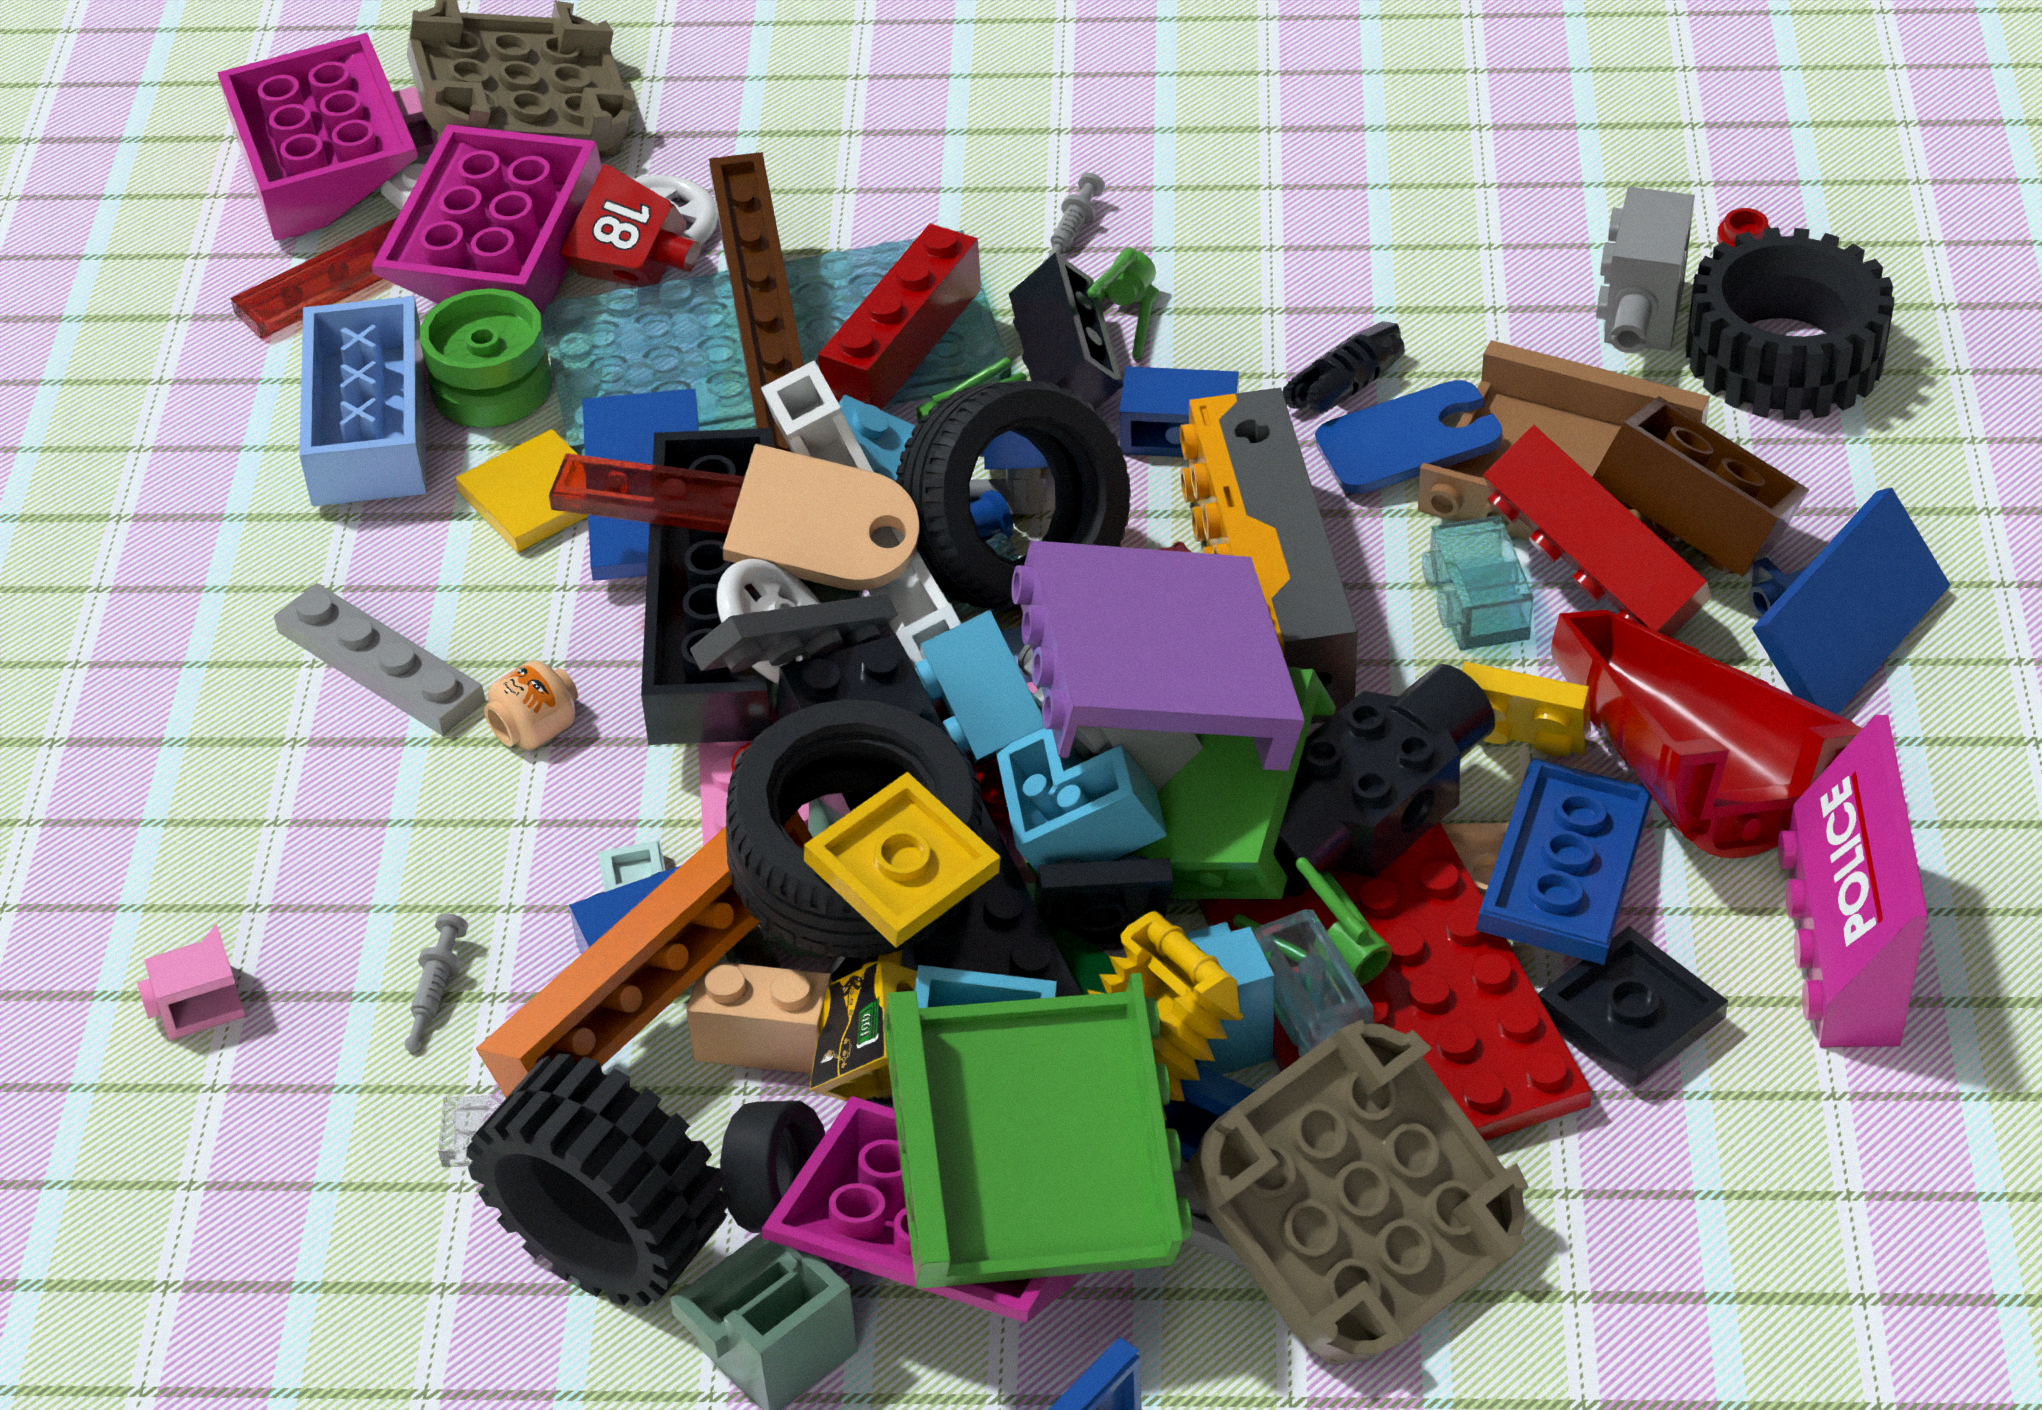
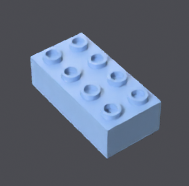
(362, 401)

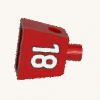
(628, 233)

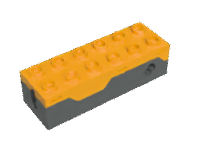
(1261, 505)

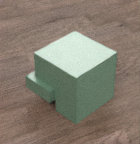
(770, 1320)

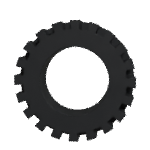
(1797, 282)
(598, 1179)

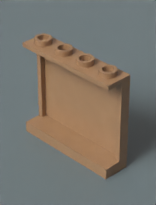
(1566, 400)

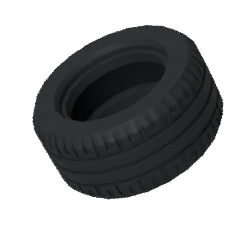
(942, 456)
(821, 753)

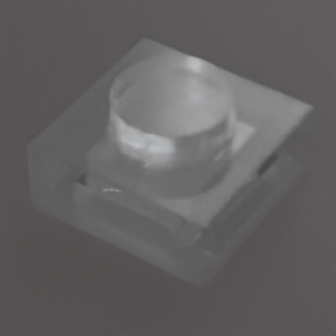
(459, 1122)

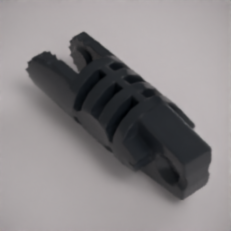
(1345, 369)

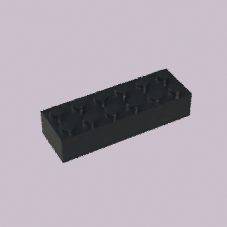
(681, 609)

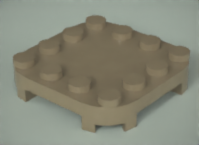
(519, 74)
(1358, 1192)

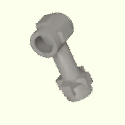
(1021, 489)

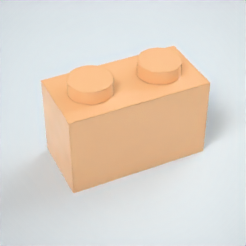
(756, 1016)

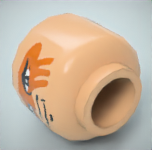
(531, 705)

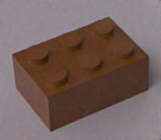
(1699, 486)

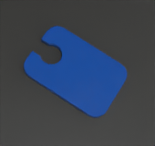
(1397, 436)

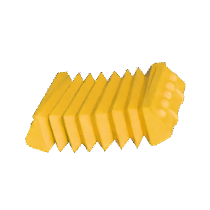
(1188, 989)

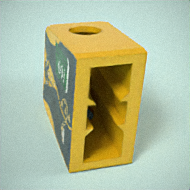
(851, 1034)

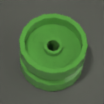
(486, 357)

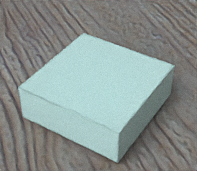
(630, 864)

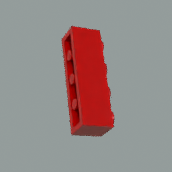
(903, 317)
(1594, 535)

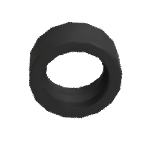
(764, 1155)

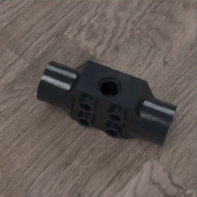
(1381, 775)

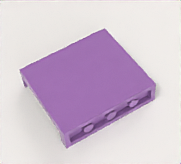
(1155, 645)

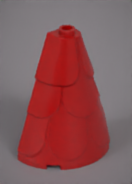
(1702, 737)

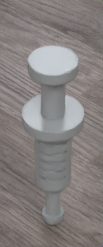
(1076, 211)
(438, 965)

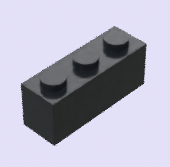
(1065, 331)

